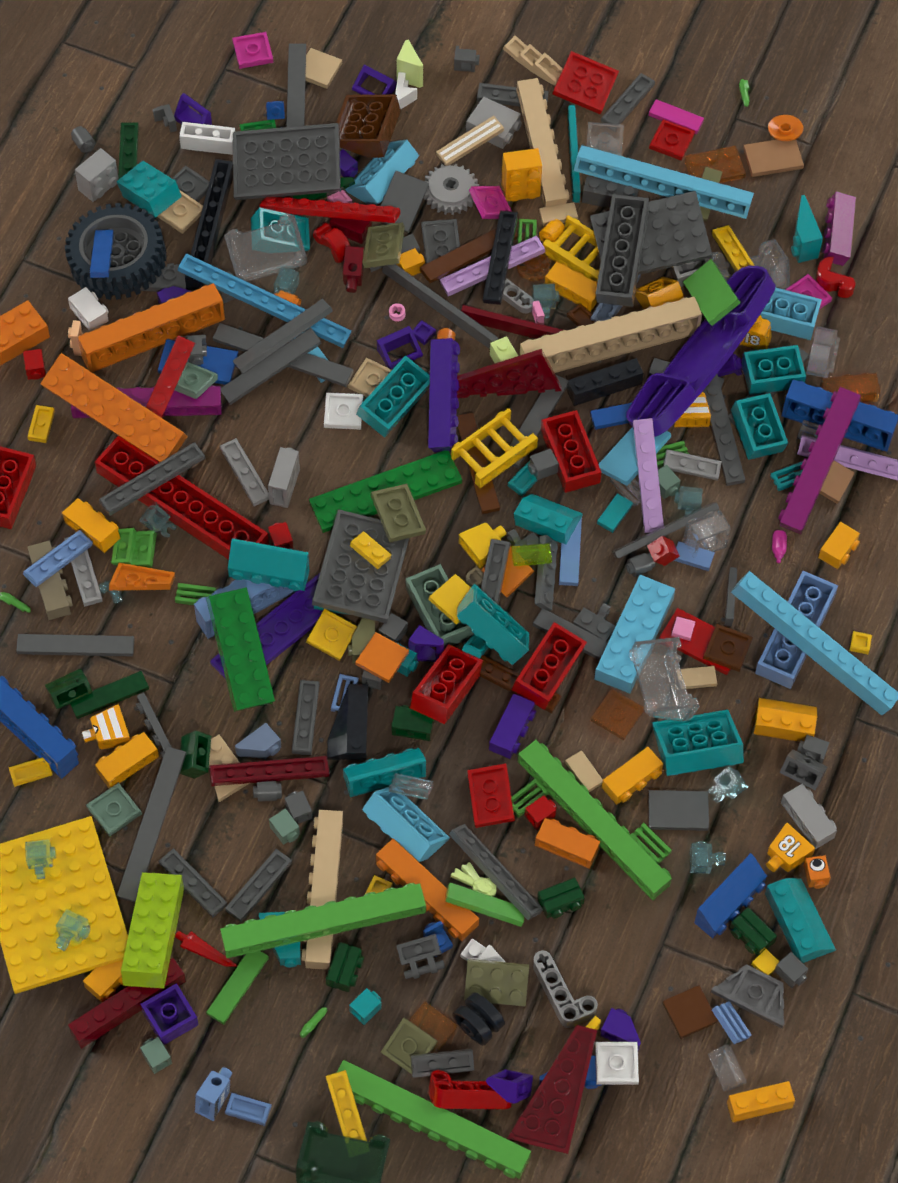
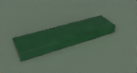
(128, 147)
(110, 694)

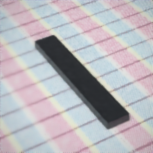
(500, 257)

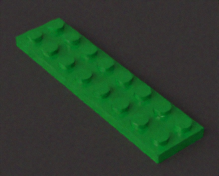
(422, 477)

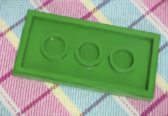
(711, 292)

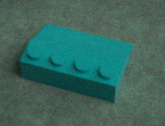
(698, 744)

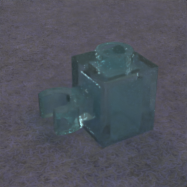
(286, 281)
(547, 297)
(689, 499)
(156, 520)
(729, 784)
(39, 855)
(702, 857)
(73, 928)

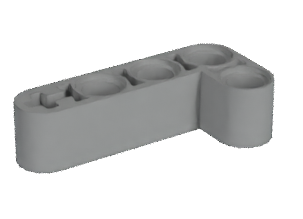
(560, 988)

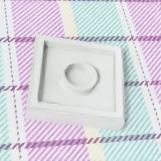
(342, 410)
(617, 1063)

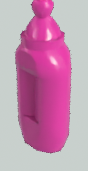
(779, 544)

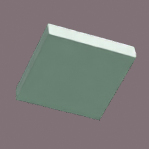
(195, 380)
(113, 809)

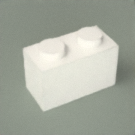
(88, 309)

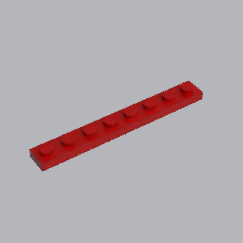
(332, 209)

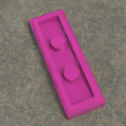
(662, 110)

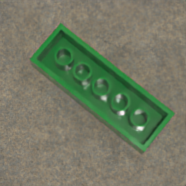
(240, 649)

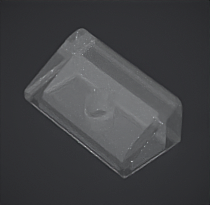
(727, 1068)

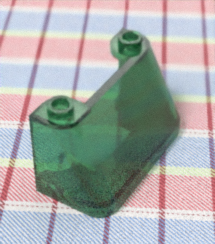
(340, 1158)

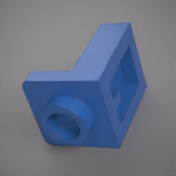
(275, 110)
(443, 939)

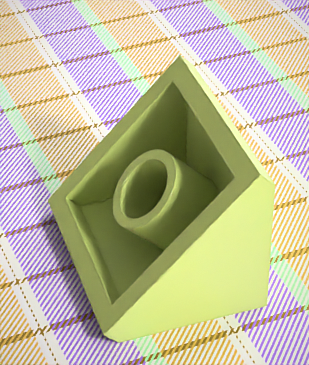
(409, 63)

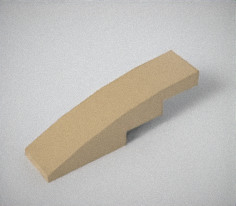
(533, 60)

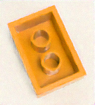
(521, 174)

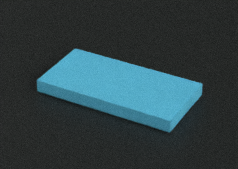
(622, 460)

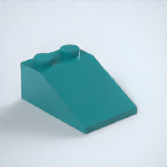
(267, 217)
(807, 235)

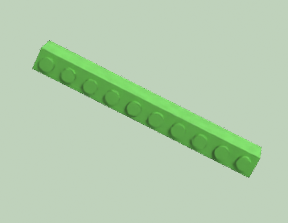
(594, 819)
(323, 920)
(436, 1122)

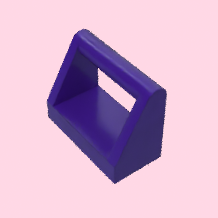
(367, 71)
(186, 114)
(395, 341)
(420, 643)
(511, 1085)

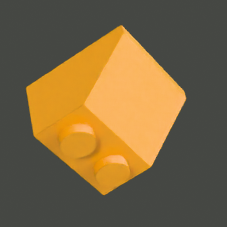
(659, 292)

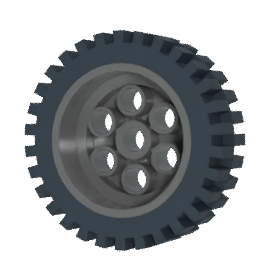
(135, 256)

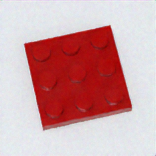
(585, 82)

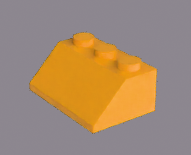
(785, 720)

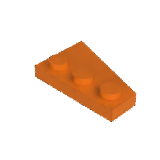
(140, 578)

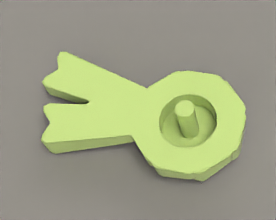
(471, 878)

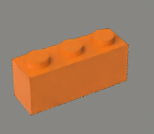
(567, 842)

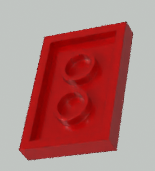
(491, 795)

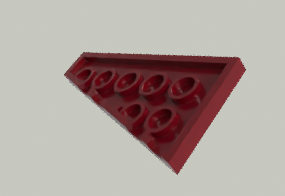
(510, 377)
(555, 1105)

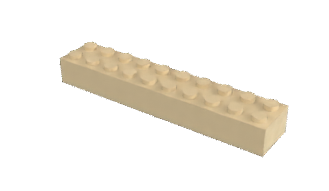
(618, 335)

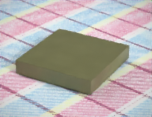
(406, 1042)

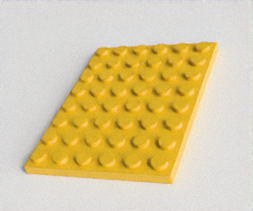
(35, 906)

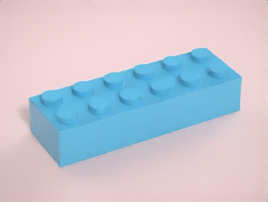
(638, 622)

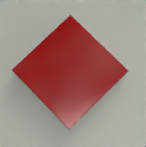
(672, 139)

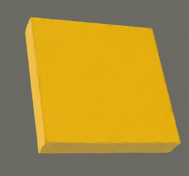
(450, 596)
(331, 634)

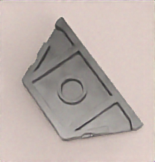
(754, 993)

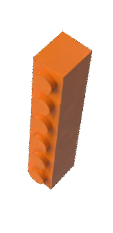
(406, 870)

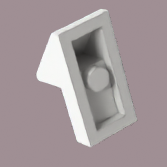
(404, 93)
(478, 952)

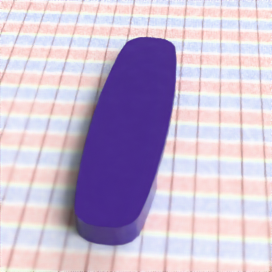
(671, 393)

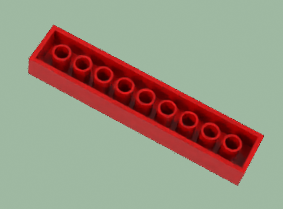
(183, 501)

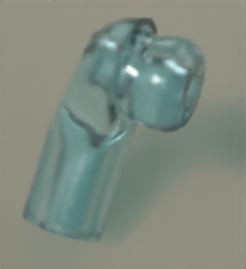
(115, 594)

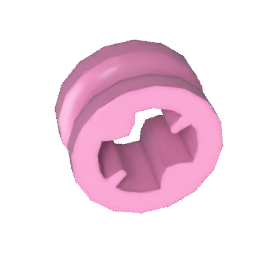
(399, 308)

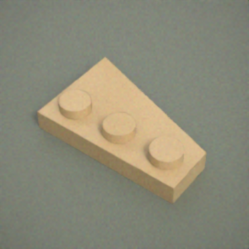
(221, 754)

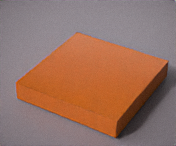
(513, 576)
(382, 657)

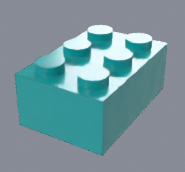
(149, 188)
(772, 369)
(759, 426)

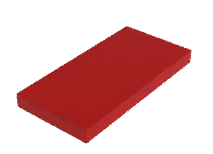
(699, 640)

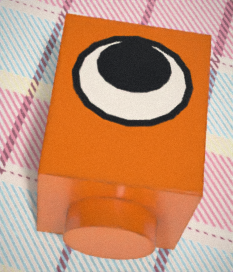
(817, 872)

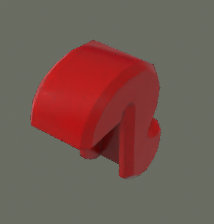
(332, 238)
(833, 281)

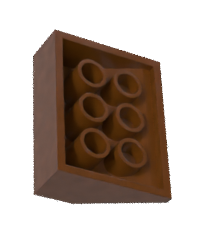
(368, 123)

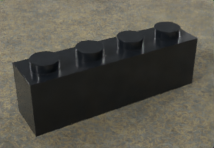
(605, 382)

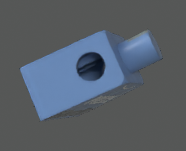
(213, 1093)

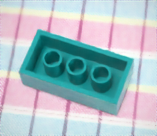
(394, 396)

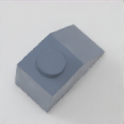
(259, 743)

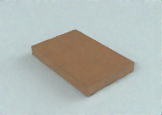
(773, 157)

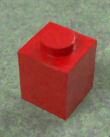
(34, 364)
(280, 535)
(663, 551)
(539, 811)

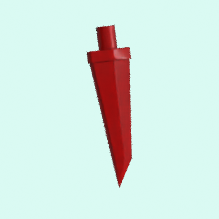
(198, 946)

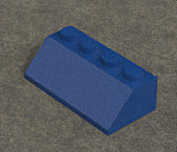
(731, 897)

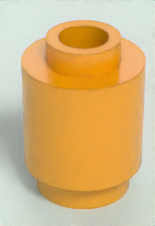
(552, 231)

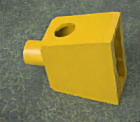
(477, 542)

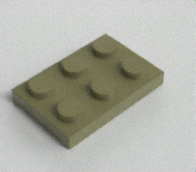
(383, 245)
(398, 513)
(497, 981)

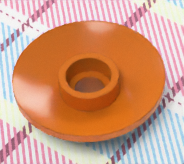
(785, 128)

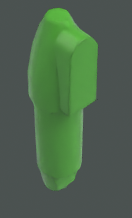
(744, 87)
(9, 599)
(310, 1025)

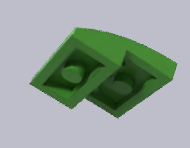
(134, 548)

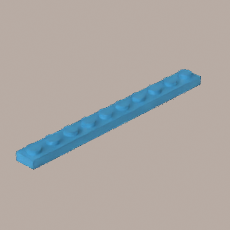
(259, 298)

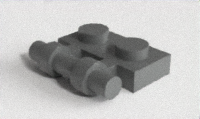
(419, 950)

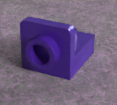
(732, 365)

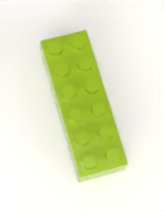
(152, 930)

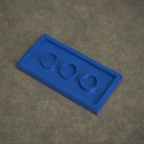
(217, 361)

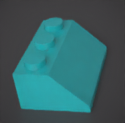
(546, 518)

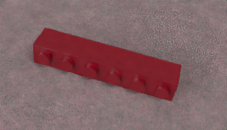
(119, 1008)

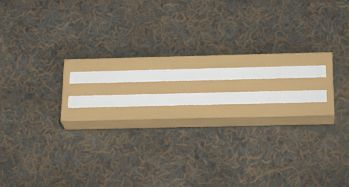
(470, 141)

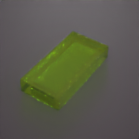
(531, 554)

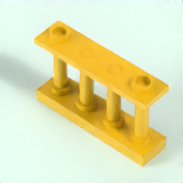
(556, 253)
(497, 464)

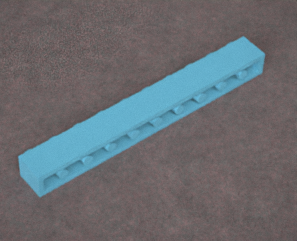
(662, 181)
(815, 643)

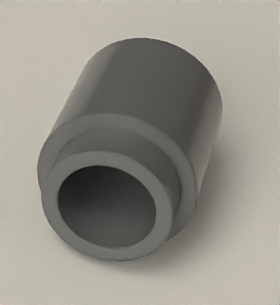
(83, 139)
(640, 564)
(267, 791)

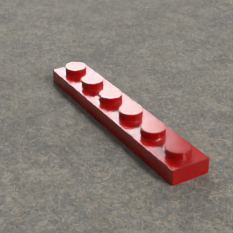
(170, 376)

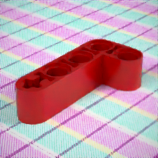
(463, 1094)

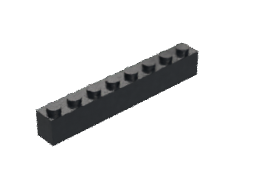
(211, 216)

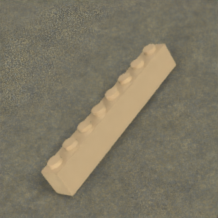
(541, 137)
(323, 881)

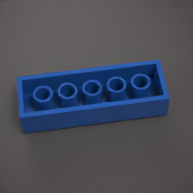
(868, 425)
(35, 731)

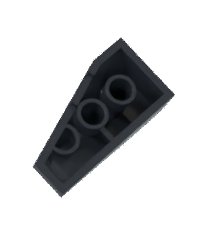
(349, 729)

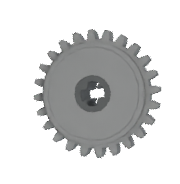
(450, 189)

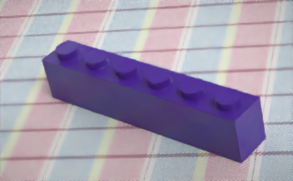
(443, 394)

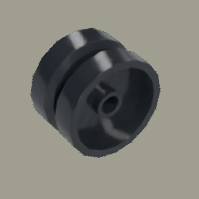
(478, 1018)

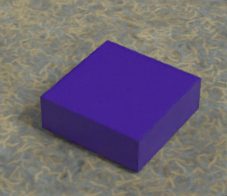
(423, 332)

